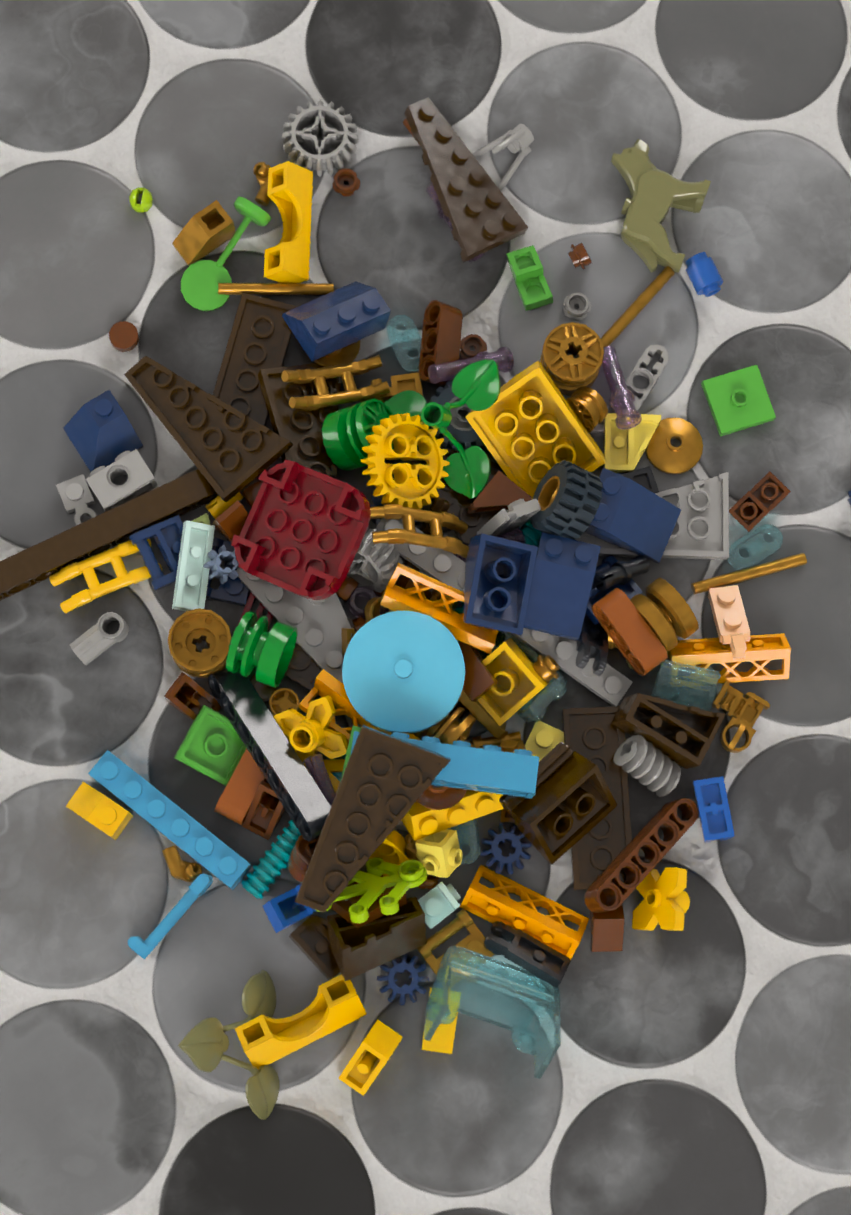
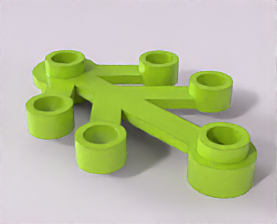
(402, 877)

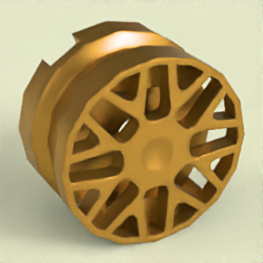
(588, 407)

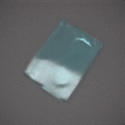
(686, 684)

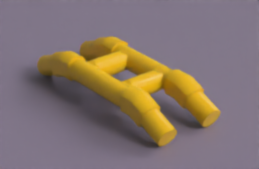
(95, 588)

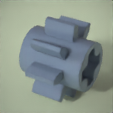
(216, 559)

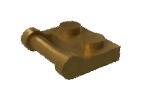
(472, 942)

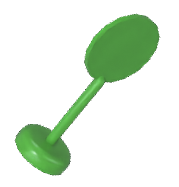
(201, 278)

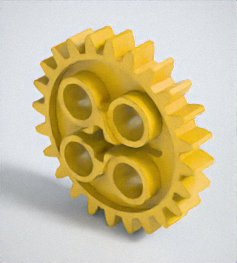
(405, 434)

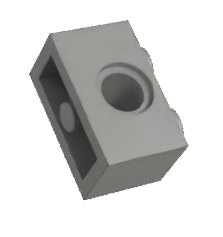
(139, 480)

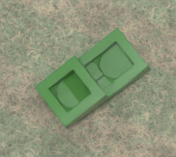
(529, 278)

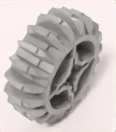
(319, 115)
(374, 563)

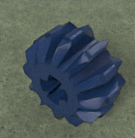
(495, 852)
(405, 989)

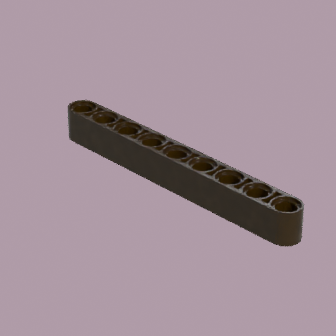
(103, 532)

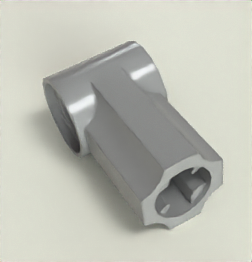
(97, 640)

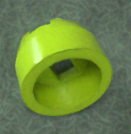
(146, 201)

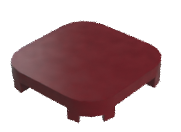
(302, 530)

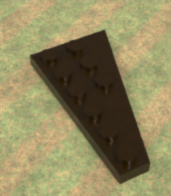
(465, 191)
(214, 435)

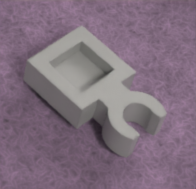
(77, 497)

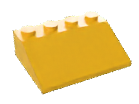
(534, 430)

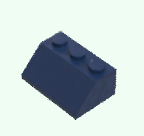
(338, 319)

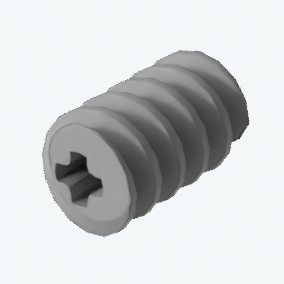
(648, 765)

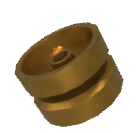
(666, 613)

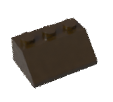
(565, 807)

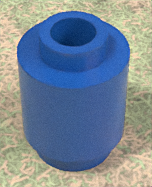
(703, 274)

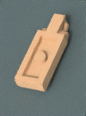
(730, 618)

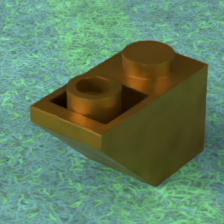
(204, 233)

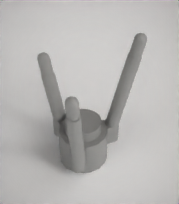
(516, 141)

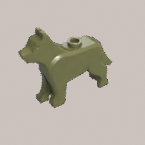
(652, 196)

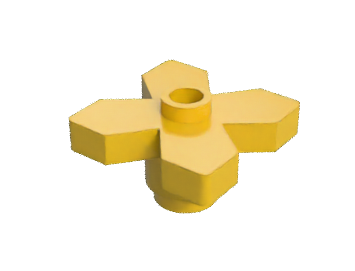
(311, 732)
(663, 901)

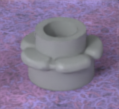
(576, 299)

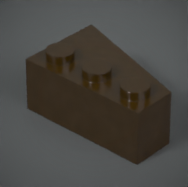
(673, 728)
(377, 941)

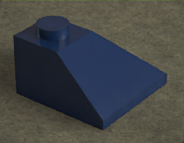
(101, 431)

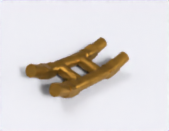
(346, 372)
(408, 533)

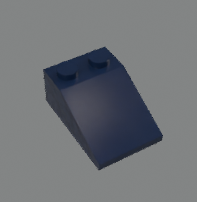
(633, 517)
(498, 583)
(561, 586)

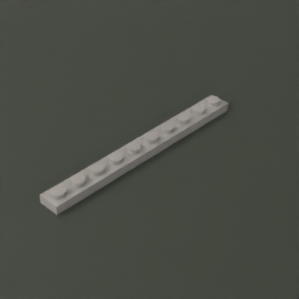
(451, 571)

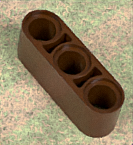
(439, 337)

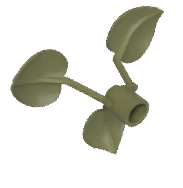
(208, 1042)

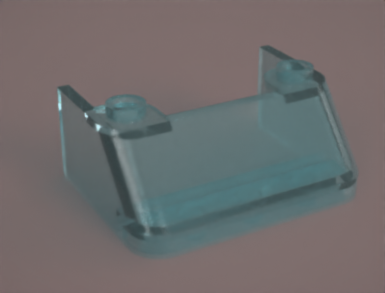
(499, 996)

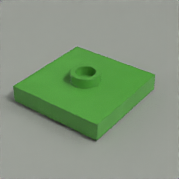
(738, 400)
(211, 746)

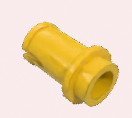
(218, 506)

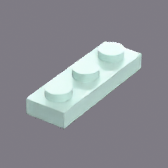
(191, 575)

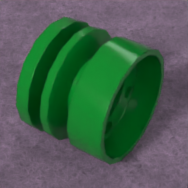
(346, 432)
(255, 646)

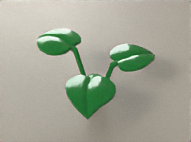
(477, 387)

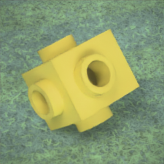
(440, 853)

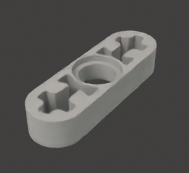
(657, 369)

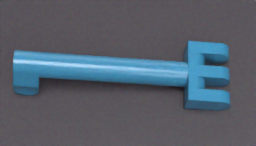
(197, 889)

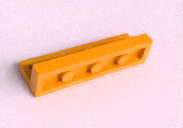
(402, 599)
(759, 648)
(326, 685)
(496, 905)

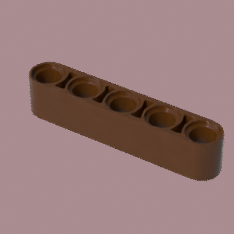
(629, 860)

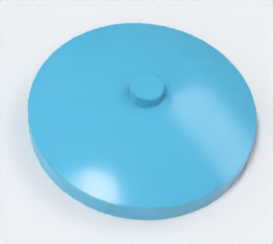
(403, 672)

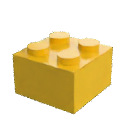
(515, 680)

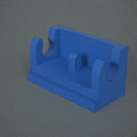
(713, 809)

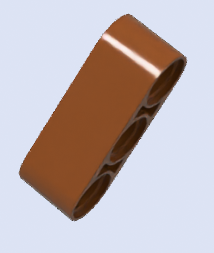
(629, 631)
(240, 790)

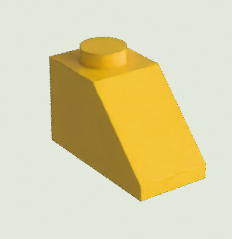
(99, 810)
(370, 1057)

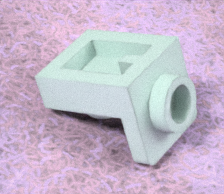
(439, 903)

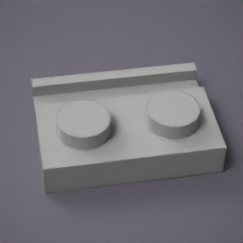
(516, 516)

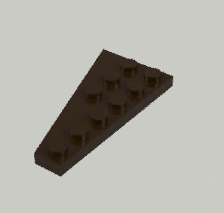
(299, 425)
(371, 800)

